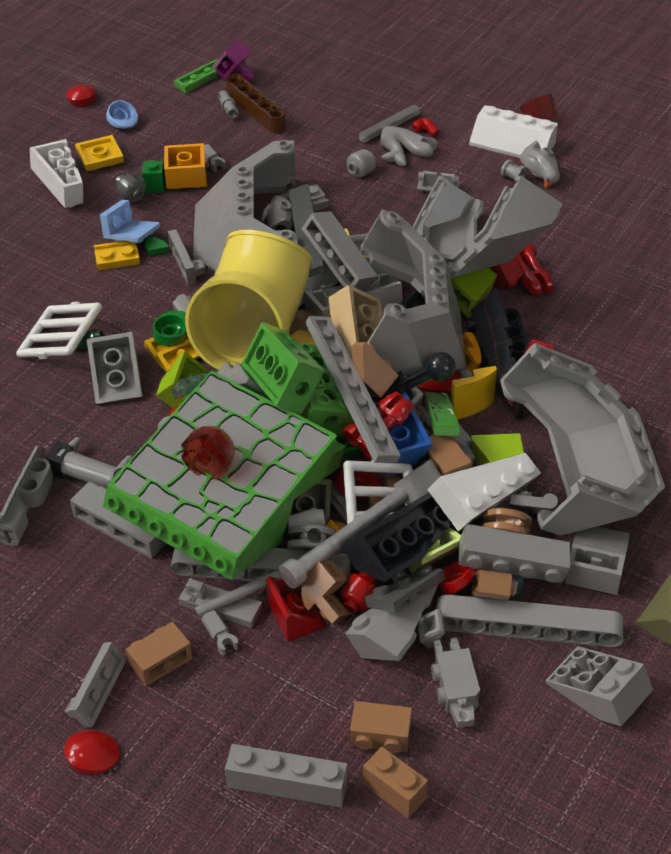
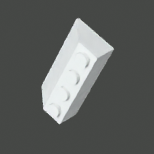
(511, 132)

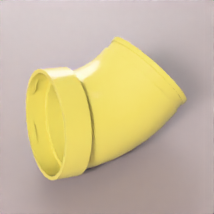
(255, 283)

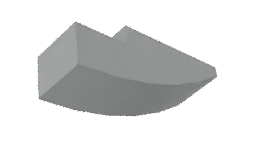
(240, 376)

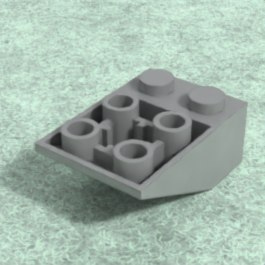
(598, 559)
(602, 684)

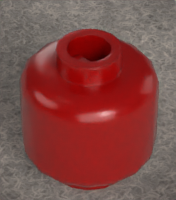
(355, 591)

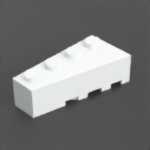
(473, 491)

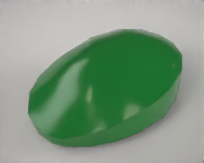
(170, 328)

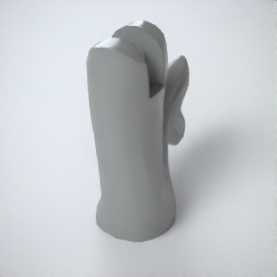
(394, 137)

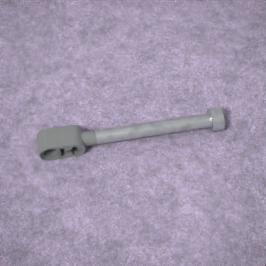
(407, 490)

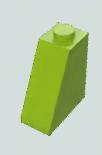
(472, 288)
(496, 447)

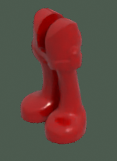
(537, 279)
(393, 410)

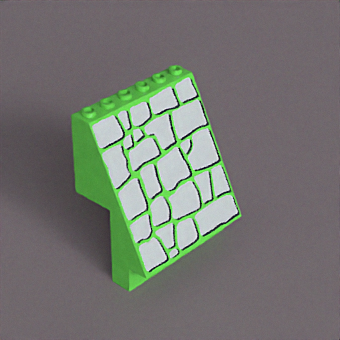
(244, 512)

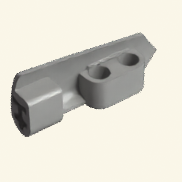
(27, 492)

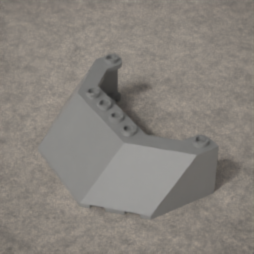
(231, 201)
(451, 217)
(415, 333)
(595, 440)

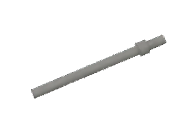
(240, 592)

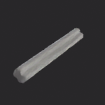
(394, 120)

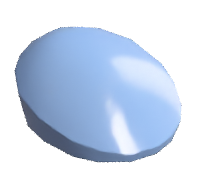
(122, 114)

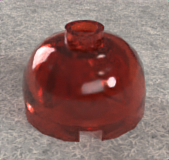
(208, 451)

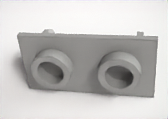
(427, 180)

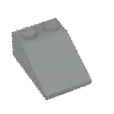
(114, 368)

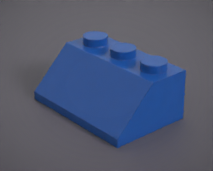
(410, 439)

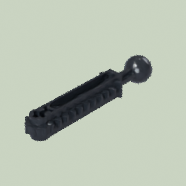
(438, 367)

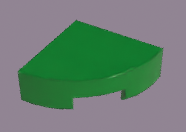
(155, 246)

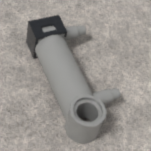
(67, 462)

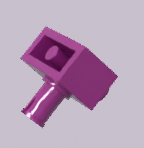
(234, 60)

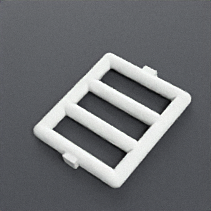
(74, 338)
(352, 491)

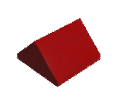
(290, 610)

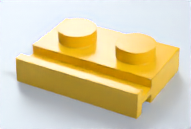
(116, 255)

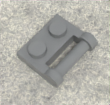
(526, 503)

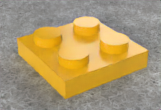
(99, 153)

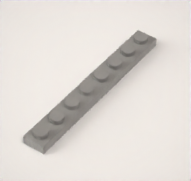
(353, 390)

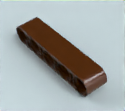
(256, 104)

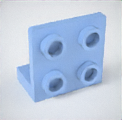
(119, 226)

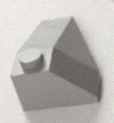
(388, 634)

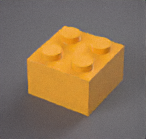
(185, 166)

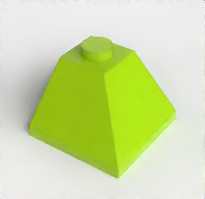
(183, 368)

